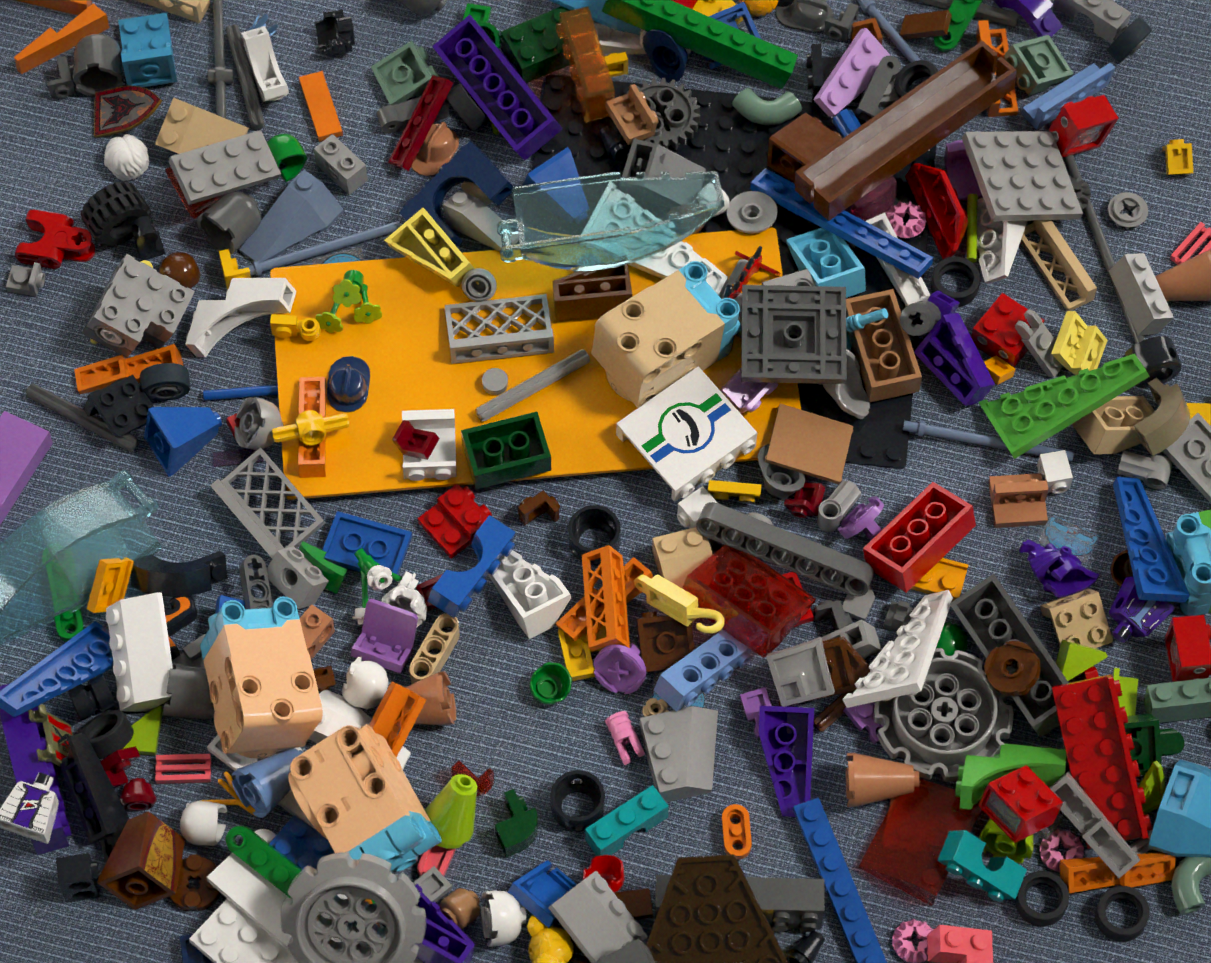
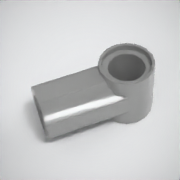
(1153, 470)
(838, 505)

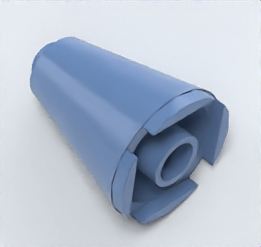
(264, 782)

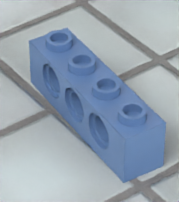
(701, 670)

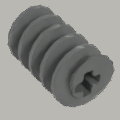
(911, 321)

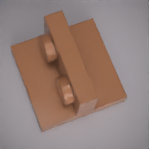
(1018, 500)

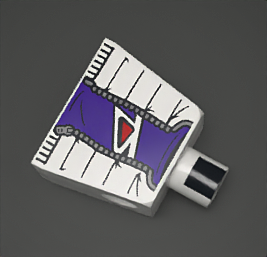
(31, 809)

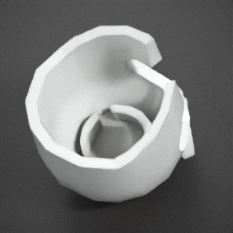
(365, 684)
(200, 823)

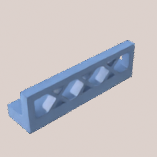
(1072, 90)

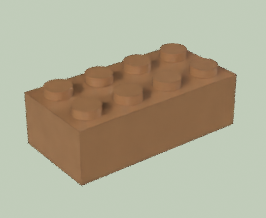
(883, 348)

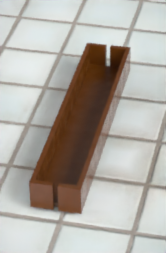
(905, 130)

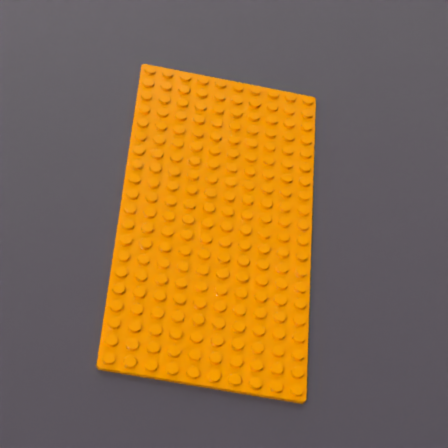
(415, 372)

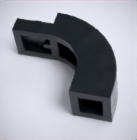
(178, 579)

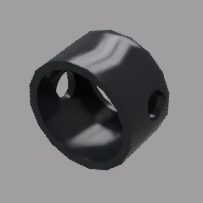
(1158, 359)
(589, 518)
(566, 785)

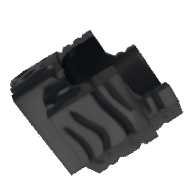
(335, 33)

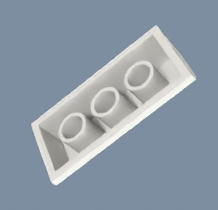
(140, 651)

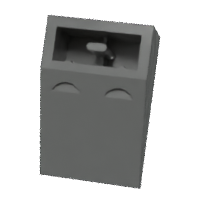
(655, 159)

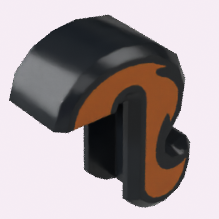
(179, 616)

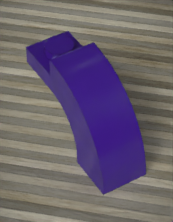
(1036, 13)

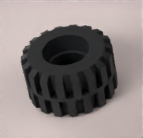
(112, 211)

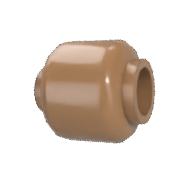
(461, 907)

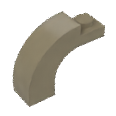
(1167, 422)

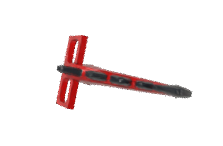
(752, 266)

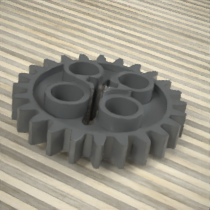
(680, 107)

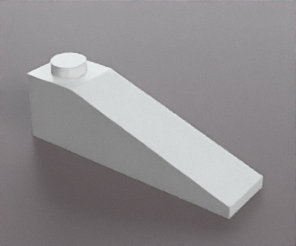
(996, 243)
(530, 594)
(338, 714)

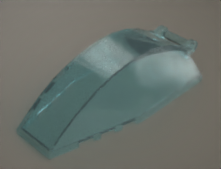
(607, 218)
(55, 553)

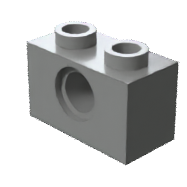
(340, 164)
(296, 577)

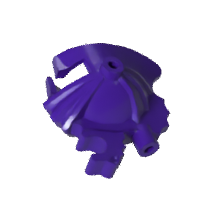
(1058, 569)

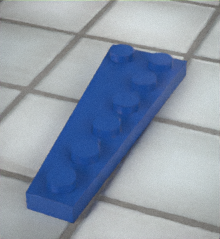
(1149, 553)
(65, 668)

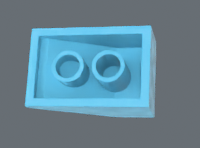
(828, 260)

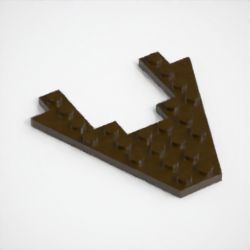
(711, 916)

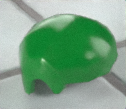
(550, 683)

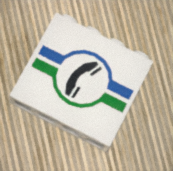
(688, 432)

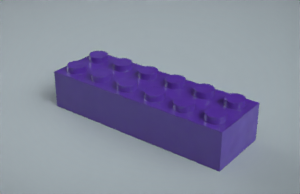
(497, 87)
(22, 741)

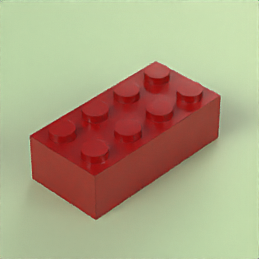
(919, 536)

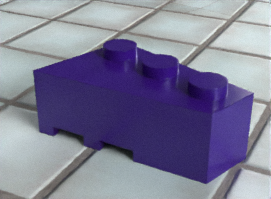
(955, 360)
(443, 938)

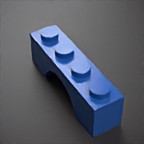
(453, 588)

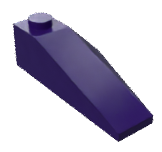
(788, 748)

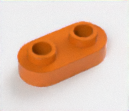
(736, 833)

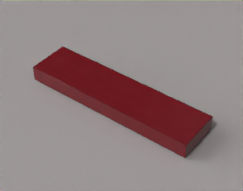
(420, 123)

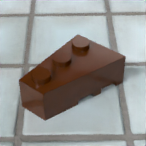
(591, 292)

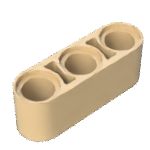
(435, 639)

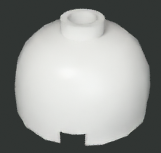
(501, 917)

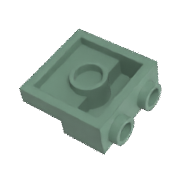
(1037, 64)
(404, 73)

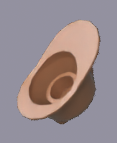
(436, 150)

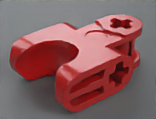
(58, 243)

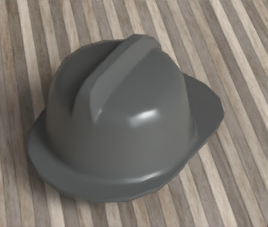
(805, 14)
(779, 480)

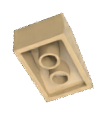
(192, 128)
(1112, 424)
(680, 554)

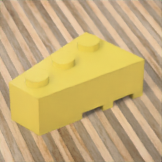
(430, 247)

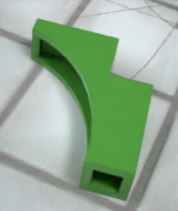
(978, 771)

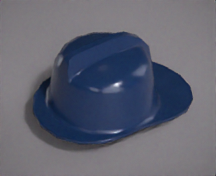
(665, 55)
(348, 384)

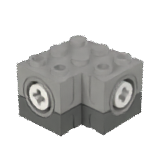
(136, 307)

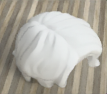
(126, 157)
(407, 600)

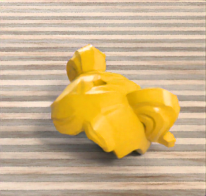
(548, 944)

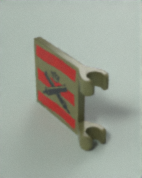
(56, 735)

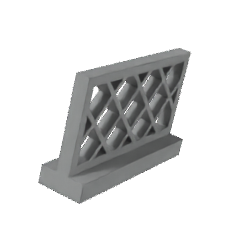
(499, 344)
(247, 515)

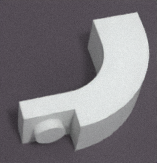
(264, 64)

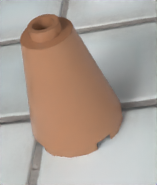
(1188, 280)
(439, 704)
(877, 779)

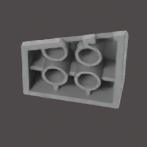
(681, 751)

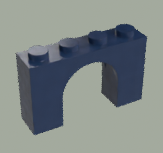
(467, 166)

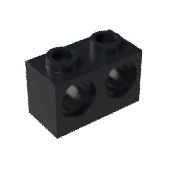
(78, 877)

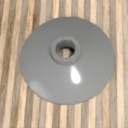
(752, 204)

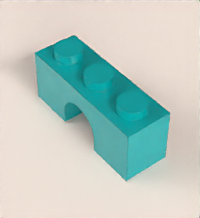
(612, 830)
(964, 858)

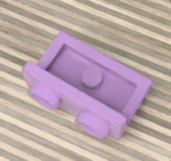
(746, 395)

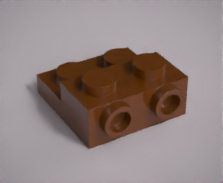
(663, 640)

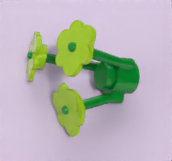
(349, 293)

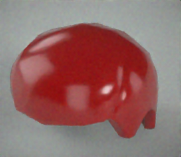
(609, 868)

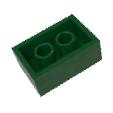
(535, 46)
(506, 450)

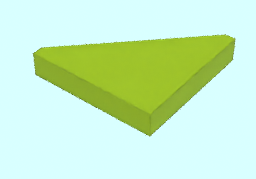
(147, 732)
(1153, 787)

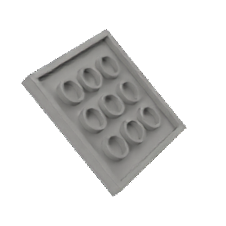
(1022, 176)

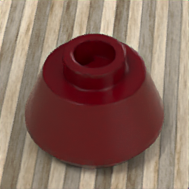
(138, 795)

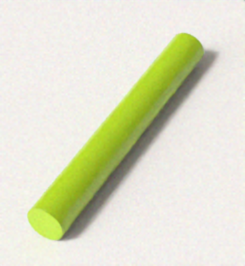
(972, 228)

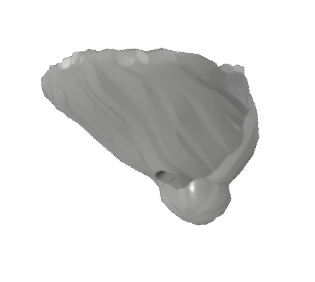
(850, 396)

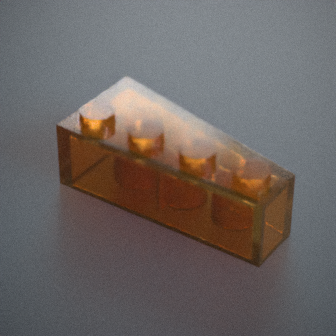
(586, 62)

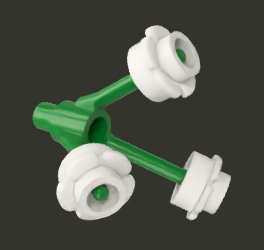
(378, 578)

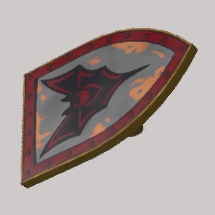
(122, 109)

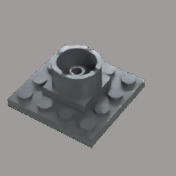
(793, 334)

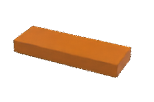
(320, 105)

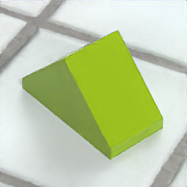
(1077, 658)

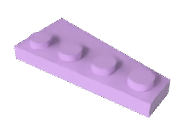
(851, 73)

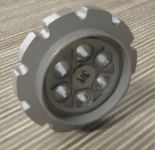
(988, 719)
(367, 878)

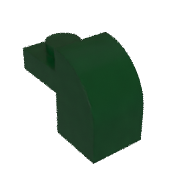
(520, 830)

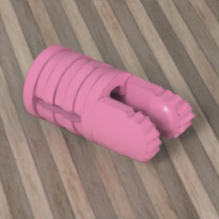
(623, 734)

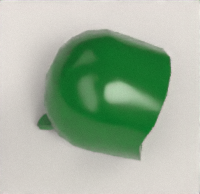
(287, 150)

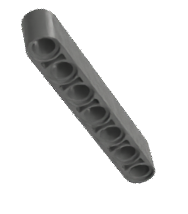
(785, 549)

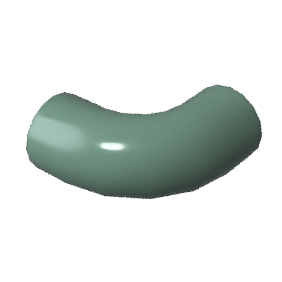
(764, 111)
(1186, 883)

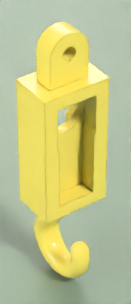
(677, 603)

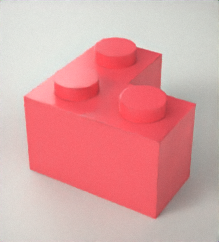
(959, 945)

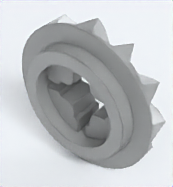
(1130, 202)

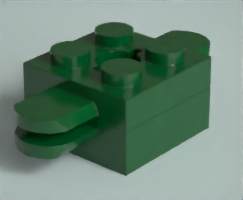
(1151, 741)

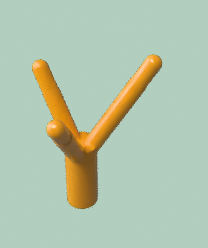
(230, 789)

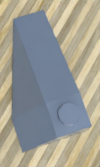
(297, 213)

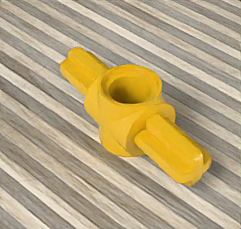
(310, 427)

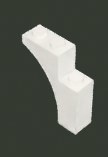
(244, 301)

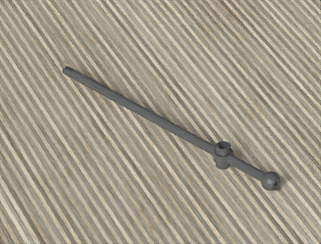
(219, 75)

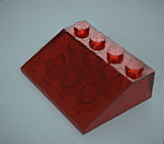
(751, 596)
(913, 837)

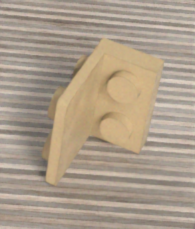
(1079, 619)

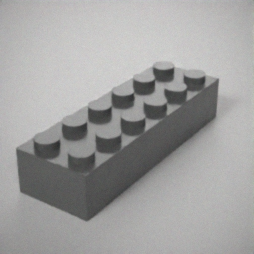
(991, 622)
(784, 901)

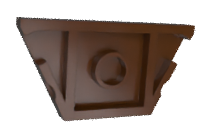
(844, 665)

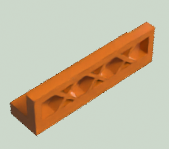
(984, 34)
(614, 598)
(395, 713)

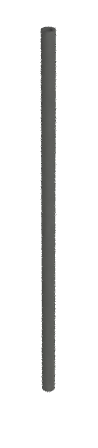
(1100, 241)

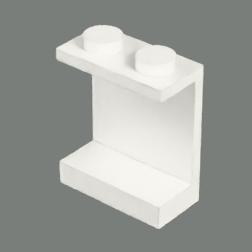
(443, 457)

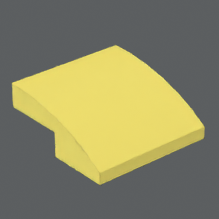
(1078, 344)

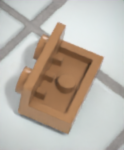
(632, 115)

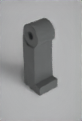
(883, 75)
(396, 117)

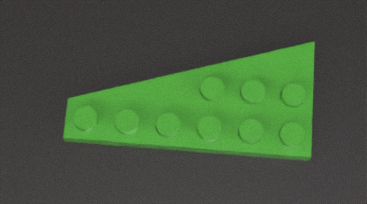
(1052, 405)

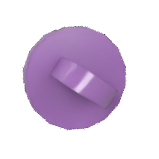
(862, 519)
(620, 668)

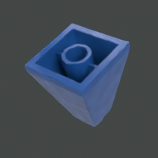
(557, 168)
(179, 433)

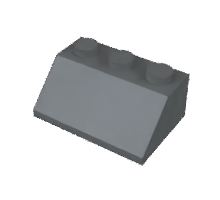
(596, 918)

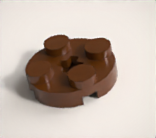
(1019, 682)
(193, 898)

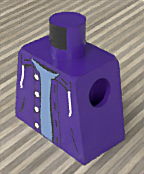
(1134, 615)

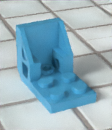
(147, 50)

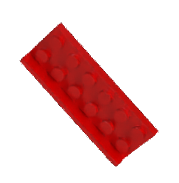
(1101, 752)

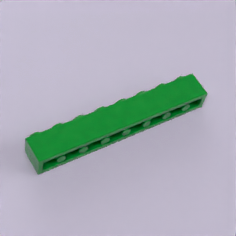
(708, 37)

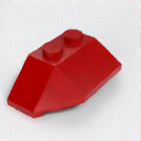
(941, 205)

